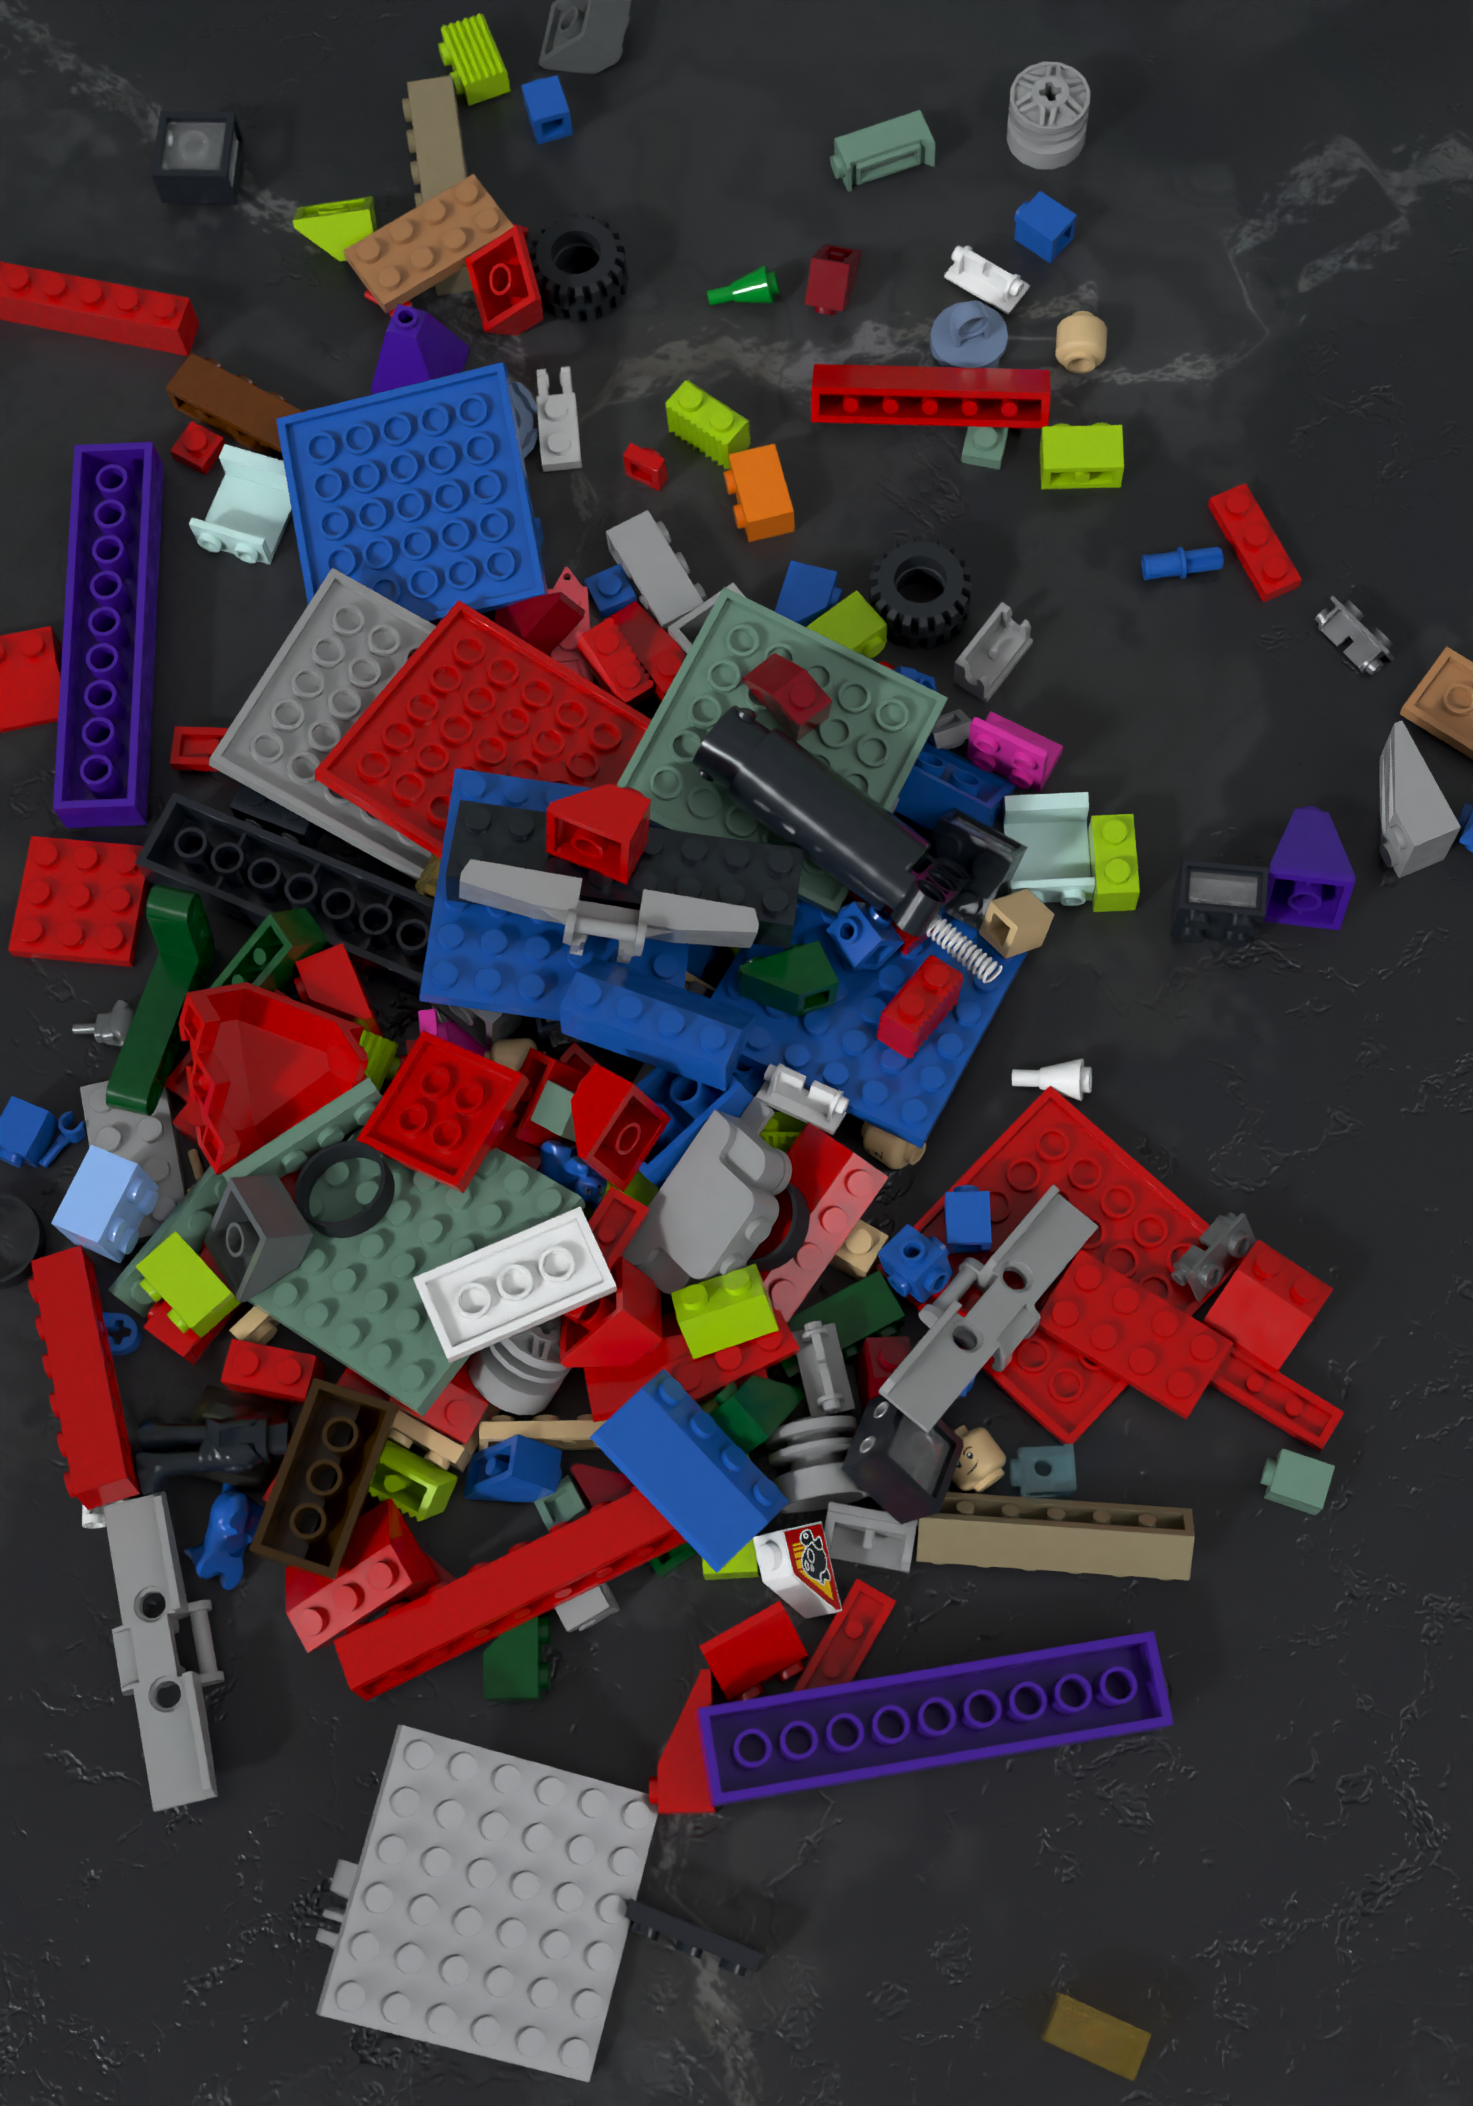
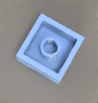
(106, 1204)

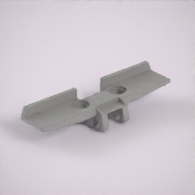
(557, 900)
(998, 1322)
(147, 1657)

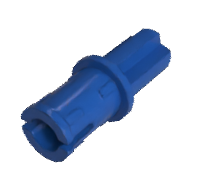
(1181, 562)

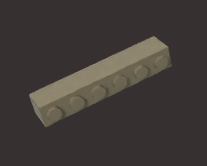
(439, 151)
(1059, 1536)

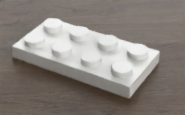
(514, 1284)

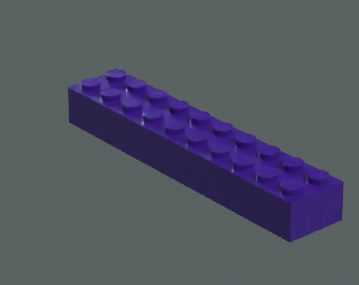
(109, 636)
(932, 1718)

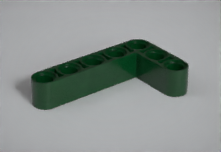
(181, 967)

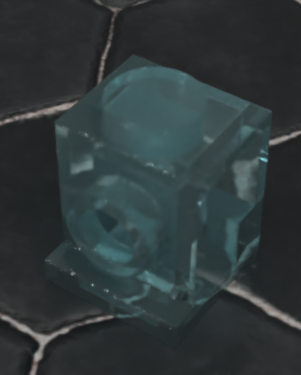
(1060, 1480)

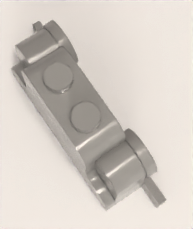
(713, 1203)

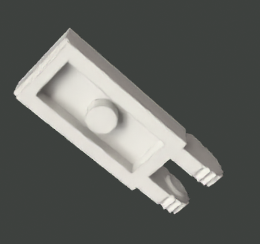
(558, 424)

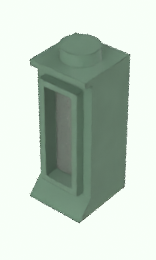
(883, 149)

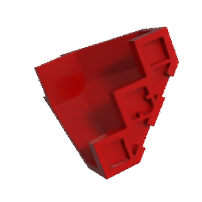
(262, 1066)

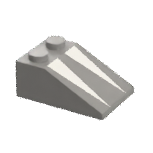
(1414, 814)

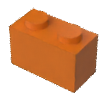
(761, 493)

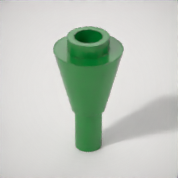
(752, 288)

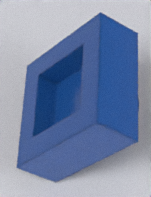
(610, 591)

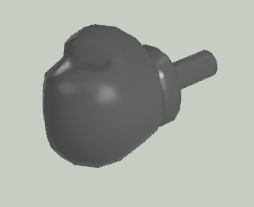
(110, 1026)

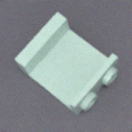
(248, 508)
(1057, 843)

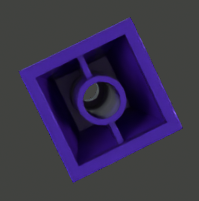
(417, 351)
(1309, 873)

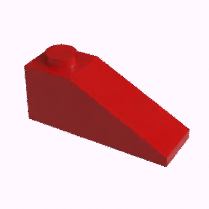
(653, 646)
(681, 1776)

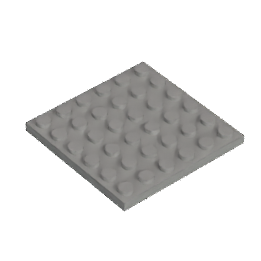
(309, 699)
(490, 1905)

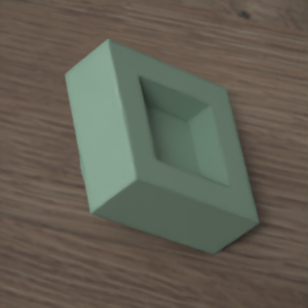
(985, 446)
(564, 1505)

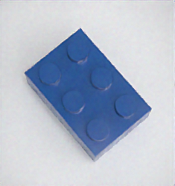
(689, 1108)

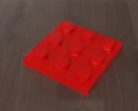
(80, 902)
(443, 1111)

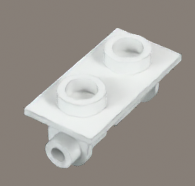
(985, 279)
(819, 1106)

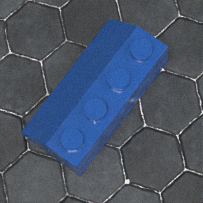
(947, 782)
(656, 1022)
(689, 1470)

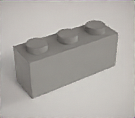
(654, 569)

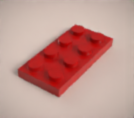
(1133, 1334)

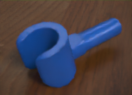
(65, 1137)

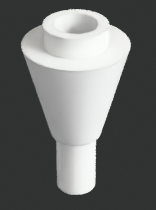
(1067, 1078)

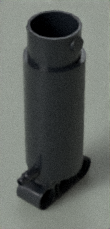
(830, 820)

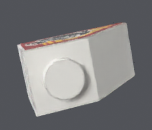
(799, 1569)

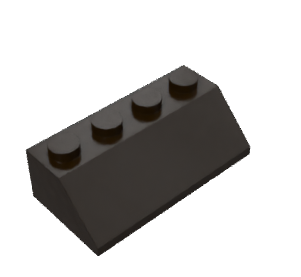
(324, 1479)

